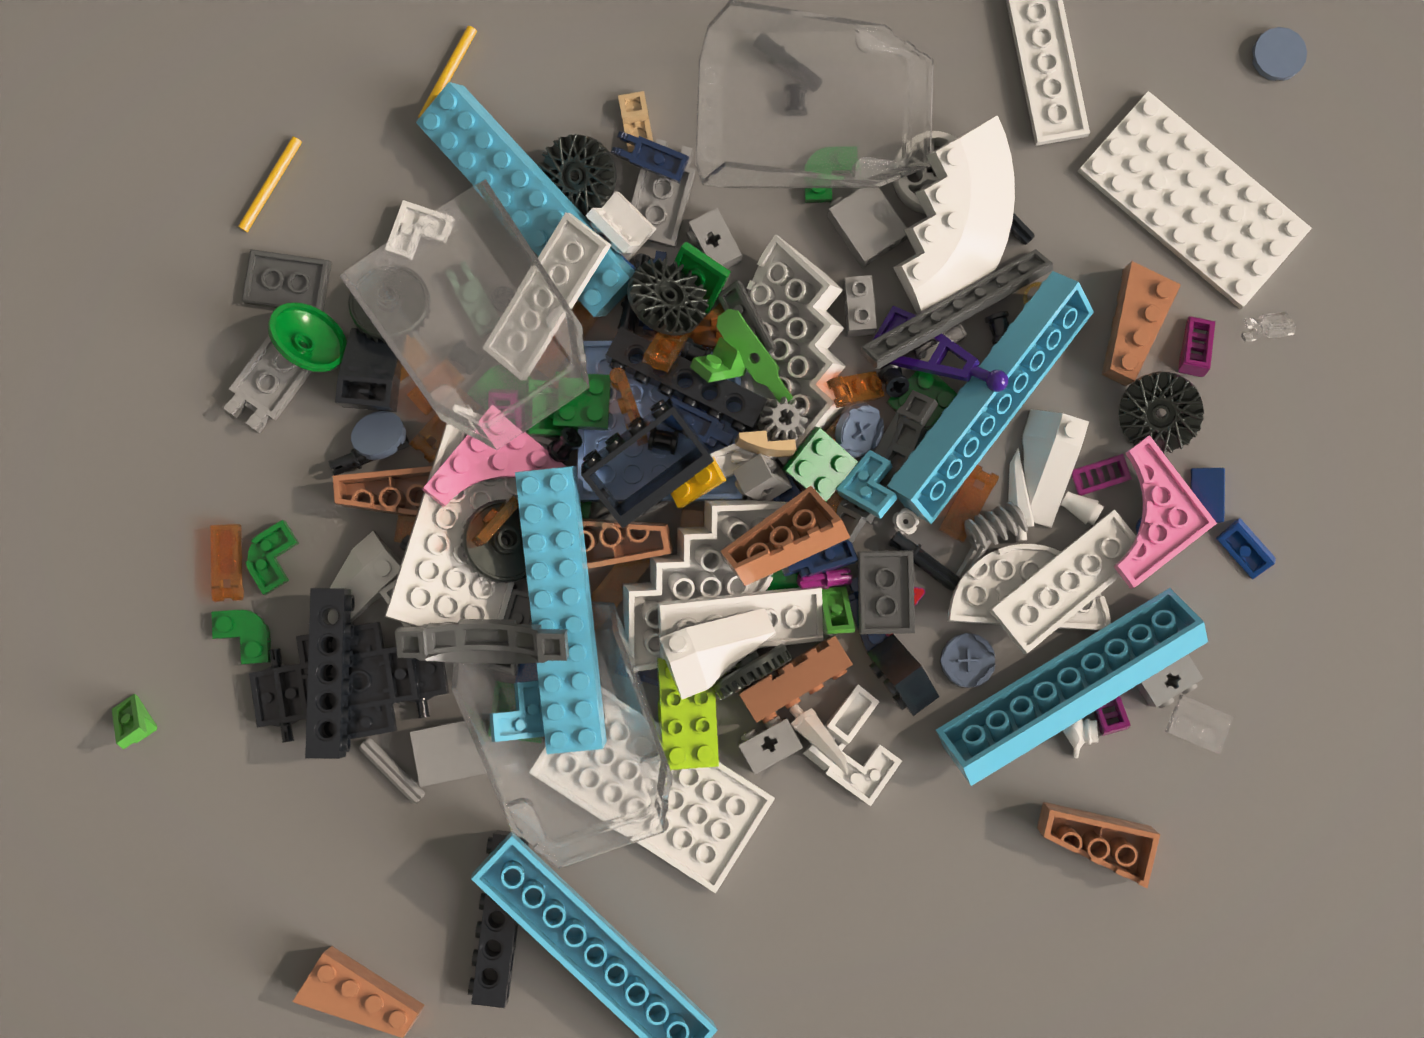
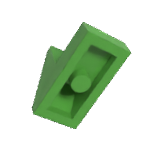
(721, 365)
(836, 611)
(131, 722)

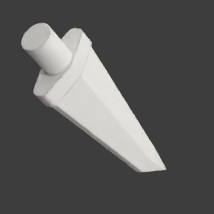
(1018, 494)
(814, 731)

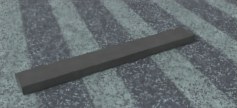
(956, 309)

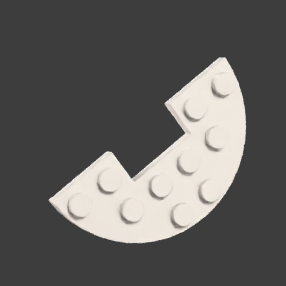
(1000, 574)

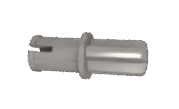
(926, 351)

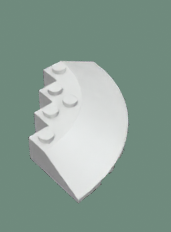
(966, 217)
(793, 306)
(691, 574)

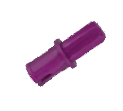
(826, 579)

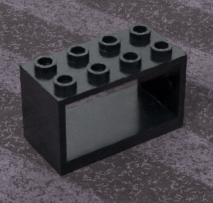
(659, 486)

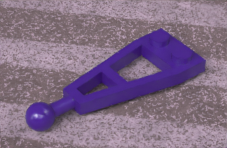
(995, 380)

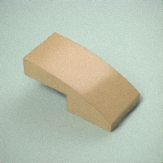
(635, 116)
(758, 443)

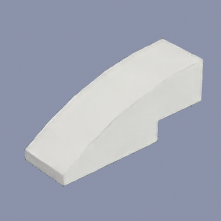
(845, 723)

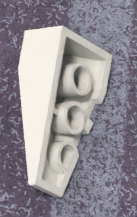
(1050, 453)
(366, 572)
(709, 650)

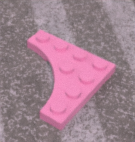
(478, 462)
(1169, 515)

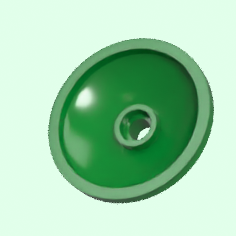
(307, 337)

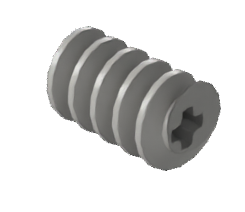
(994, 524)

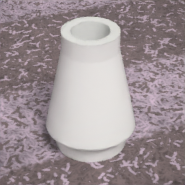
(1082, 507)

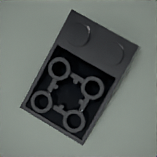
(368, 375)

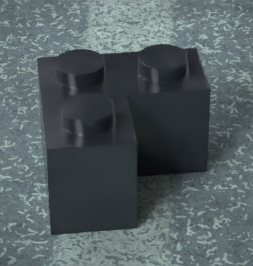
(902, 675)

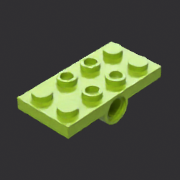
(686, 724)

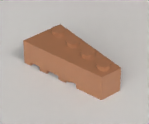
(1137, 320)
(383, 491)
(785, 537)
(611, 544)
(796, 678)
(1108, 841)
(357, 995)

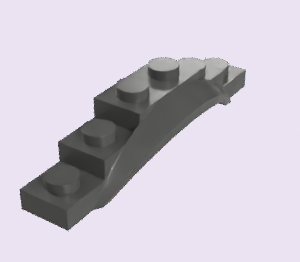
(897, 443)
(482, 642)

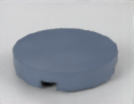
(1279, 54)
(859, 429)
(378, 435)
(967, 660)

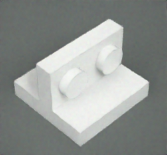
(621, 225)

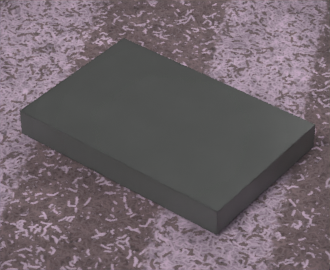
(285, 278)
(886, 592)

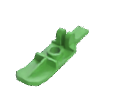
(741, 337)

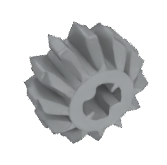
(793, 415)

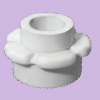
(913, 521)

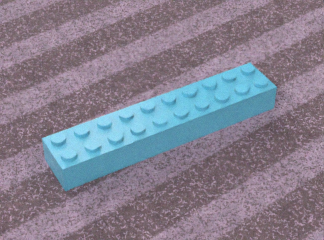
(532, 200)
(981, 415)
(562, 600)
(1072, 685)
(588, 944)

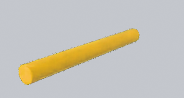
(451, 65)
(269, 184)

